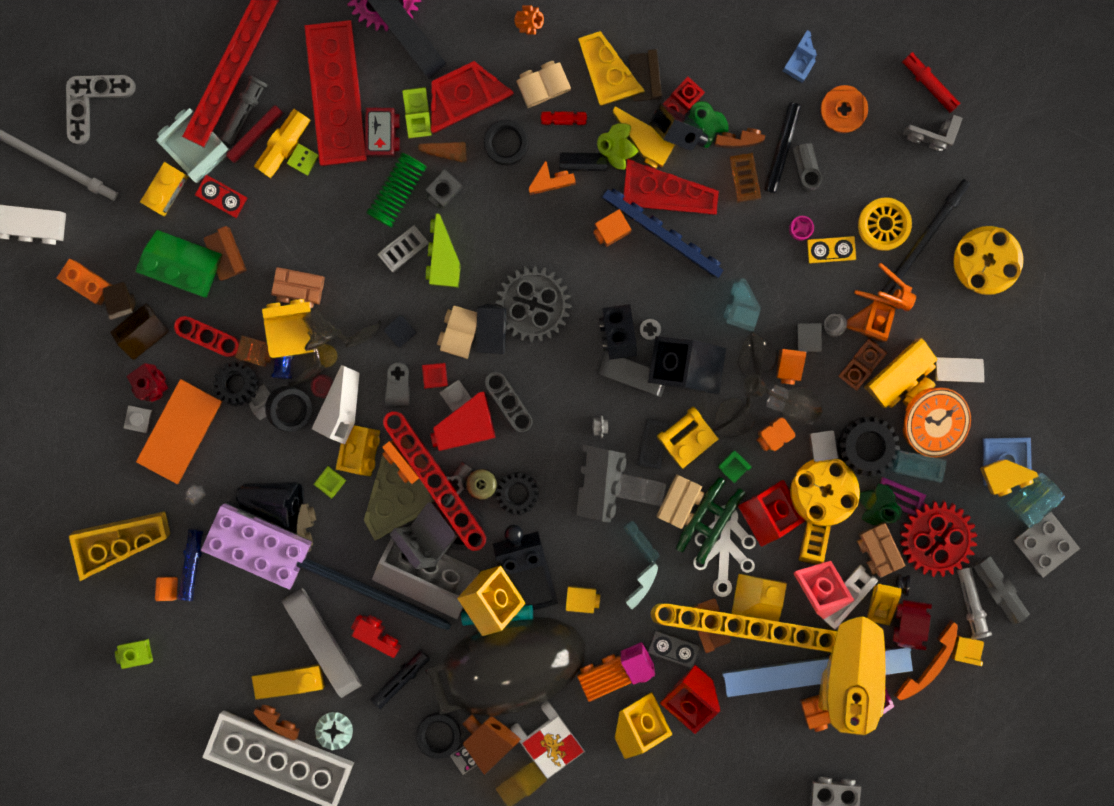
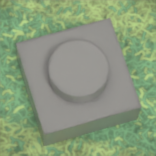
(455, 395)
(138, 419)

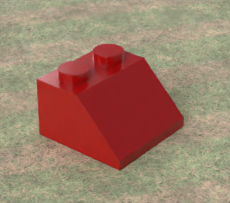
(771, 513)

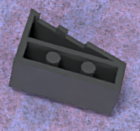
(601, 483)

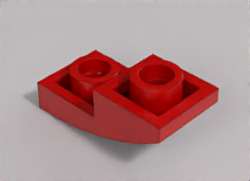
(684, 96)

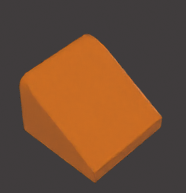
(166, 588)

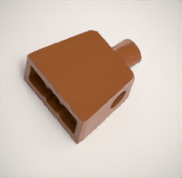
(488, 741)

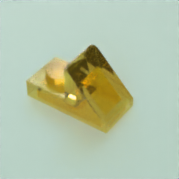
(521, 784)

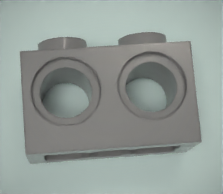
(836, 790)

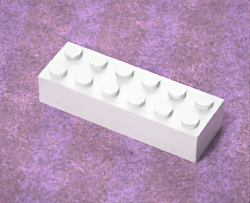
(278, 760)

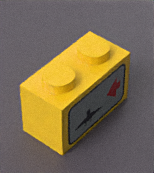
(164, 189)

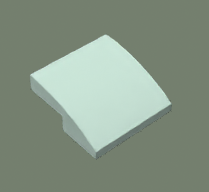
(646, 578)

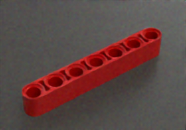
(437, 492)

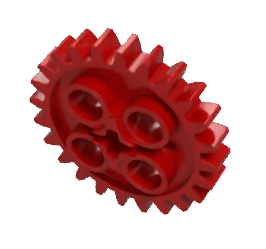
(955, 551)

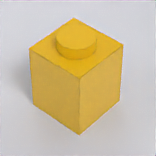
(582, 599)

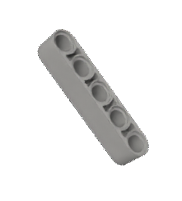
(321, 642)

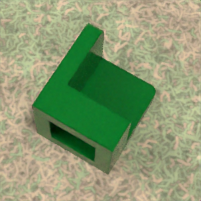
(734, 466)

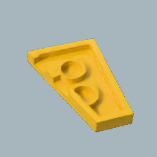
(607, 71)

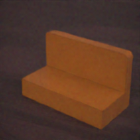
(231, 261)
(711, 640)

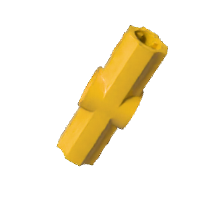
(282, 143)

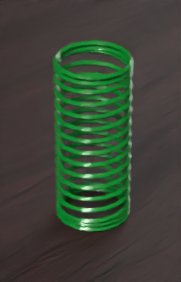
(376, 214)

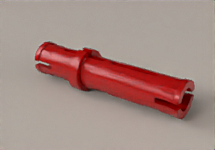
(935, 87)

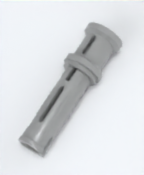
(975, 615)

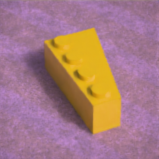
(110, 543)

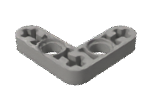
(74, 98)

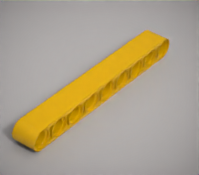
(743, 628)

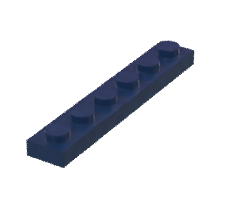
(670, 237)

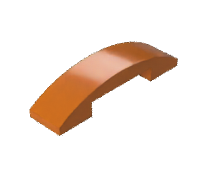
(948, 638)

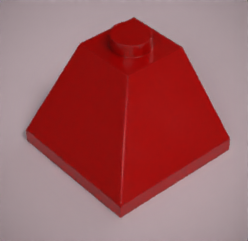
(693, 700)

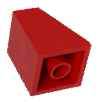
(465, 425)

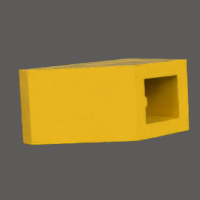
(1004, 475)

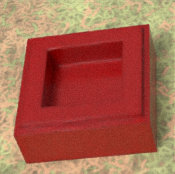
(434, 375)

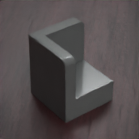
(809, 337)

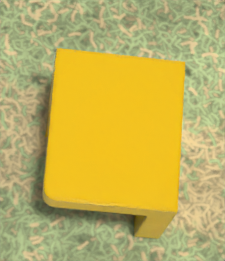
(968, 650)

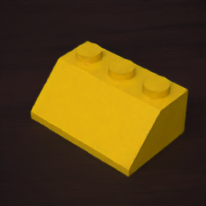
(902, 373)

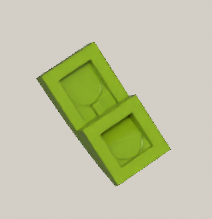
(417, 112)

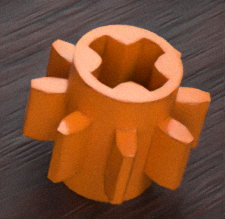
(529, 19)

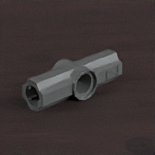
(1001, 590)

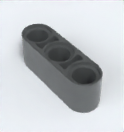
(629, 374)
(499, 394)

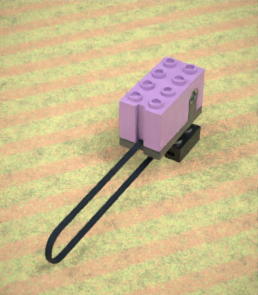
(275, 552)

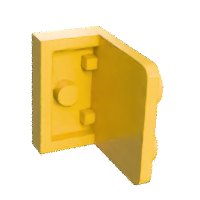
(286, 329)

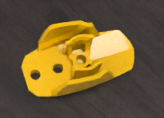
(855, 668)

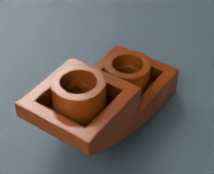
(747, 138)
(862, 364)
(270, 718)

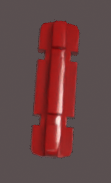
(563, 118)

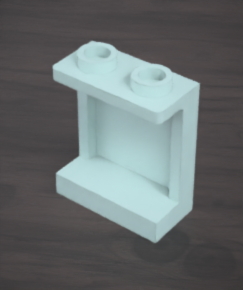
(190, 156)

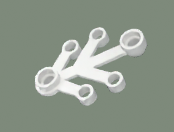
(724, 546)

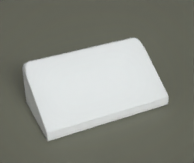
(959, 370)

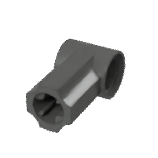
(807, 165)

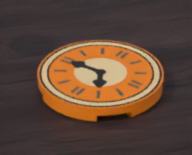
(936, 422)

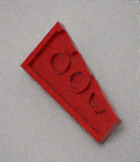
(666, 191)

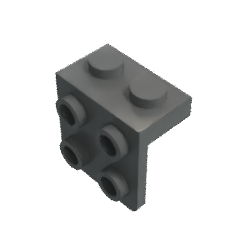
(425, 538)

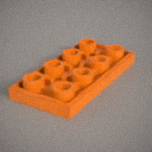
(179, 431)

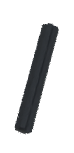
(782, 147)

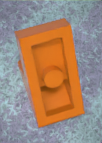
(543, 182)

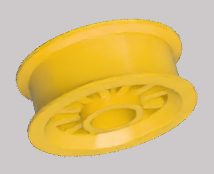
(900, 209)

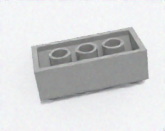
(432, 586)

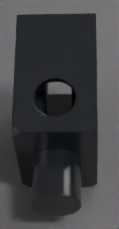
(678, 128)

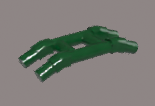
(712, 534)

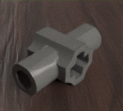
(461, 475)

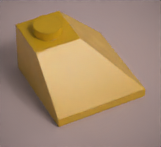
(758, 598)
(641, 727)

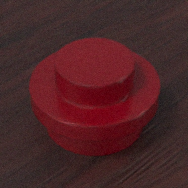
(321, 385)

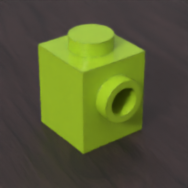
(134, 654)

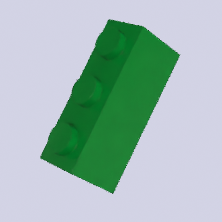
(179, 263)

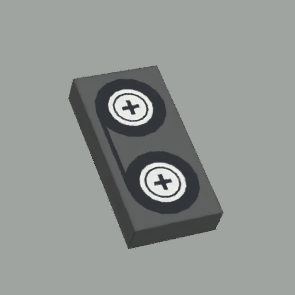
(673, 649)

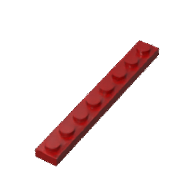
(229, 71)

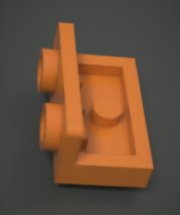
(394, 455)

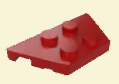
(464, 94)

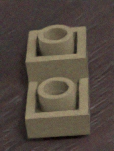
(305, 520)

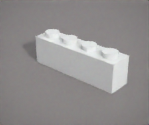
(31, 224)

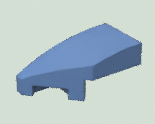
(802, 59)

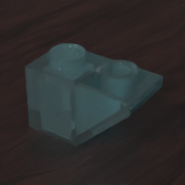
(744, 308)

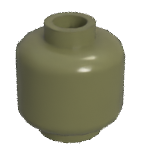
(490, 484)

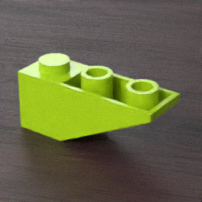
(444, 262)

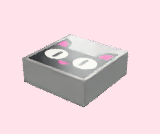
(463, 760)

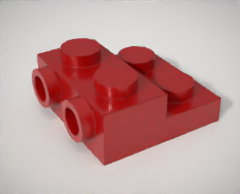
(369, 631)

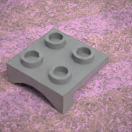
(1046, 544)

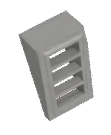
(398, 242)

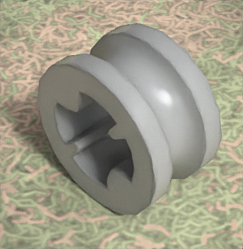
(645, 334)

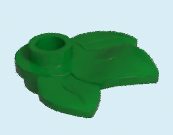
(711, 122)

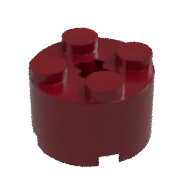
(913, 624)

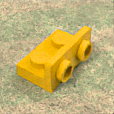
(359, 451)

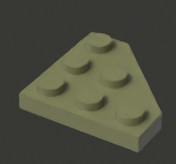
(393, 501)

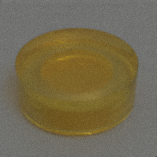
(327, 355)

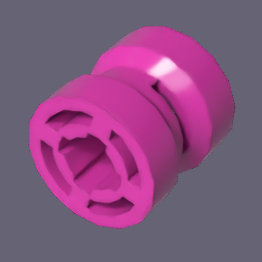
(801, 228)

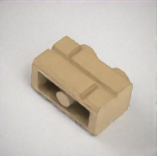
(679, 502)

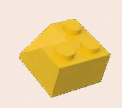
(491, 600)

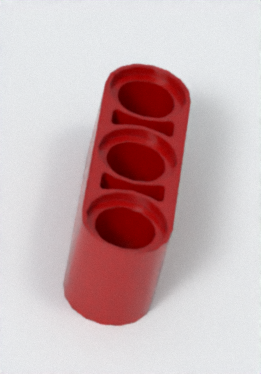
(196, 334)

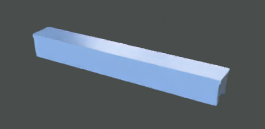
(799, 673)

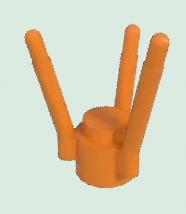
(900, 299)

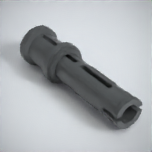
(248, 99)

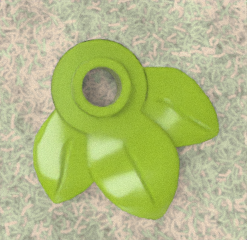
(619, 146)

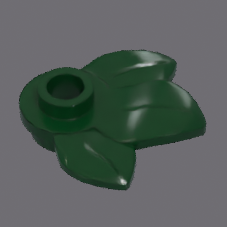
(877, 504)

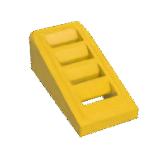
(810, 558)

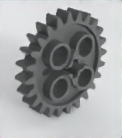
(540, 284)

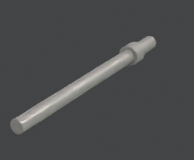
(94, 185)

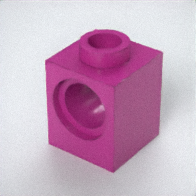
(637, 663)

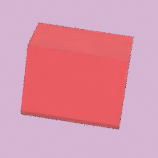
(824, 588)

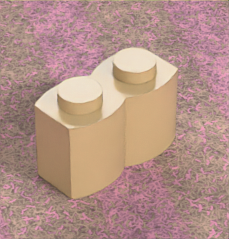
(543, 84)
(459, 332)

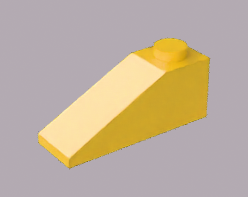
(645, 139)
(288, 682)

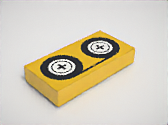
(831, 249)

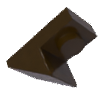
(118, 300)

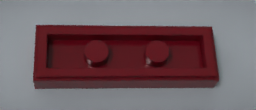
(254, 134)

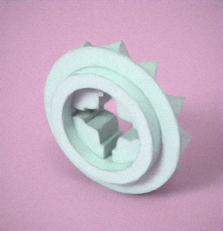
(342, 724)

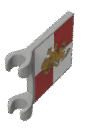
(551, 744)

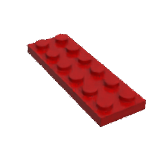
(335, 93)

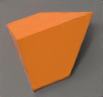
(873, 321)

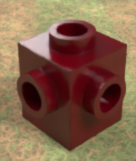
(147, 382)

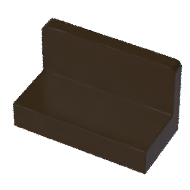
(646, 72)
(139, 332)

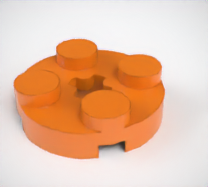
(853, 99)

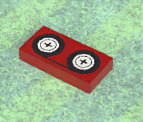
(221, 196)

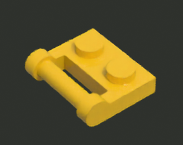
(692, 443)

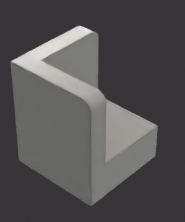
(823, 445)

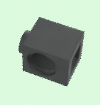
(447, 179)

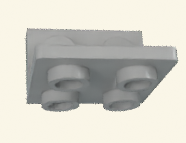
(939, 141)

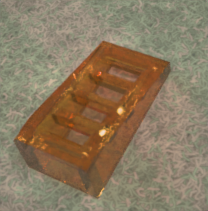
(454, 151)
(756, 195)

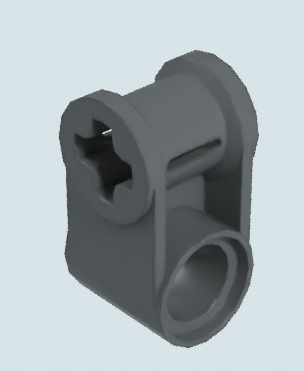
(397, 391)

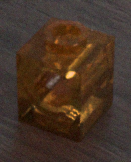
(253, 351)

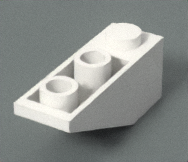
(339, 407)

